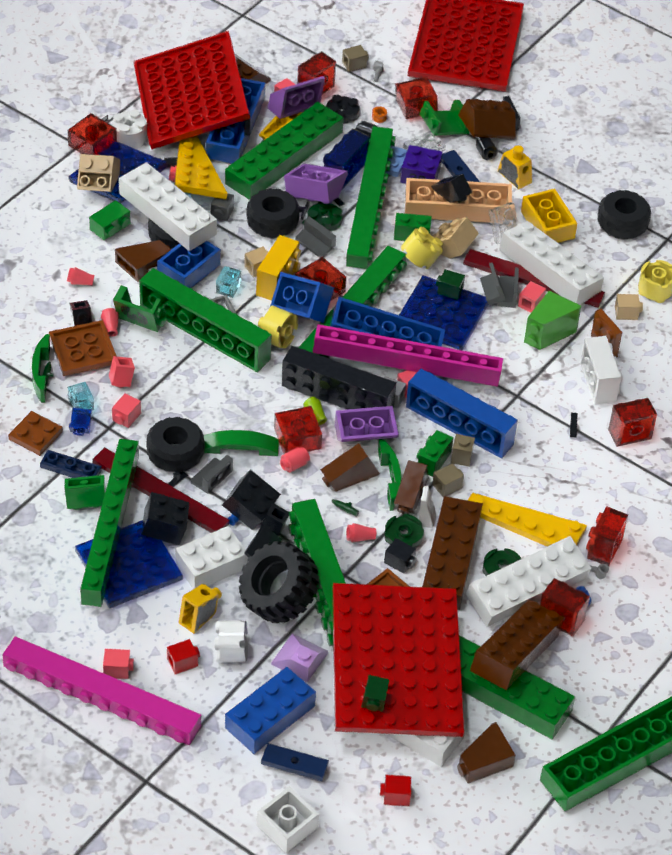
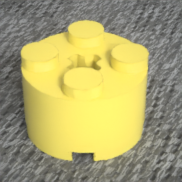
(422, 248)
(656, 281)
(279, 324)

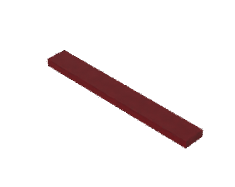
(506, 268)
(148, 483)

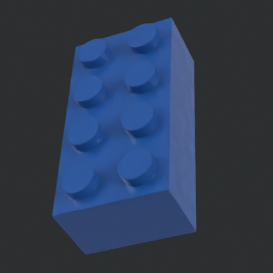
(270, 710)

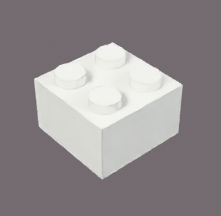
(287, 819)

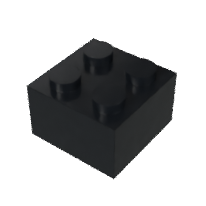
(251, 499)
(165, 518)

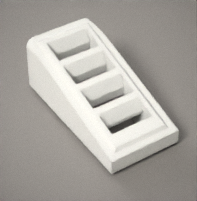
(427, 509)

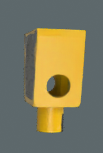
(516, 167)
(198, 607)

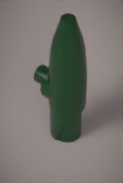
(47, 372)
(345, 507)

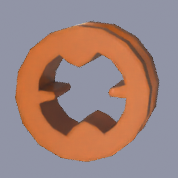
(379, 114)

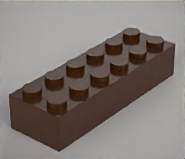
(453, 545)
(517, 644)

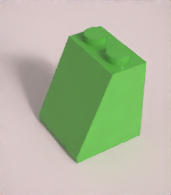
(551, 321)

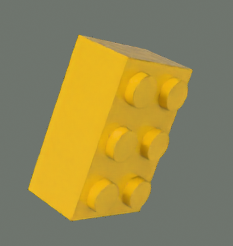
(549, 215)
(281, 258)

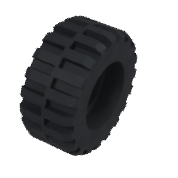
(295, 592)

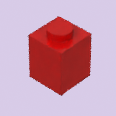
(182, 656)
(396, 790)

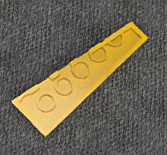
(528, 522)

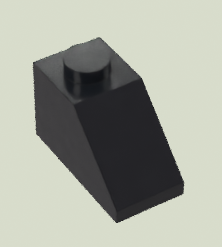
(453, 188)

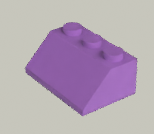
(296, 98)
(315, 183)
(365, 424)

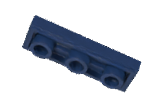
(457, 166)
(68, 465)
(295, 762)

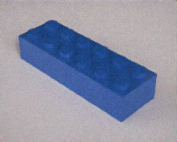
(229, 142)
(370, 320)
(461, 413)

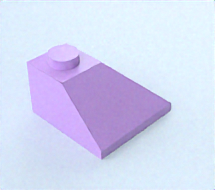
(300, 657)

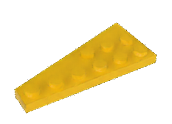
(195, 171)

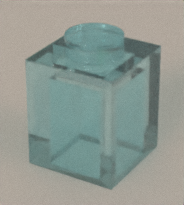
(228, 281)
(80, 396)

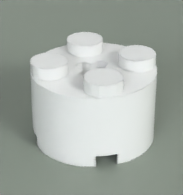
(130, 128)
(231, 641)

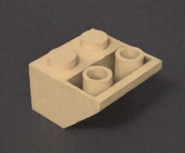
(98, 172)
(456, 237)

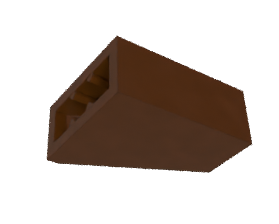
(141, 257)
(349, 469)
(411, 487)
(486, 755)

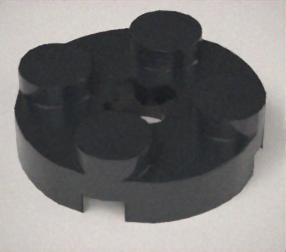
(350, 107)

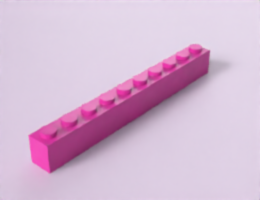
(407, 355)
(102, 690)

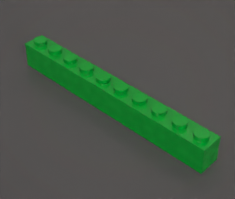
(369, 198)
(368, 286)
(109, 523)

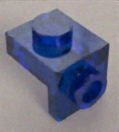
(80, 421)

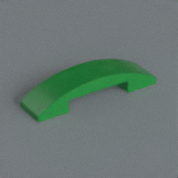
(41, 352)
(241, 440)
(389, 458)

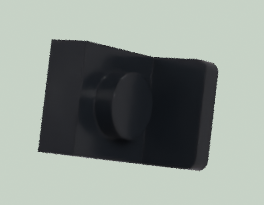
(81, 312)

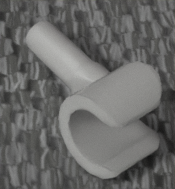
(378, 66)
(600, 571)

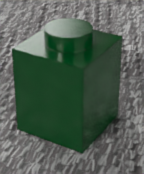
(450, 284)
(375, 693)

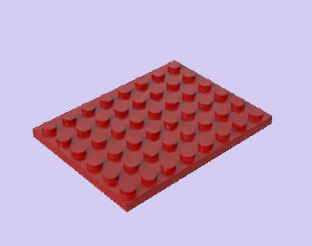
(467, 42)
(191, 90)
(402, 638)

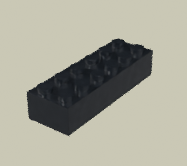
(335, 381)

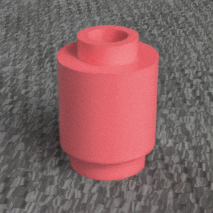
(294, 459)

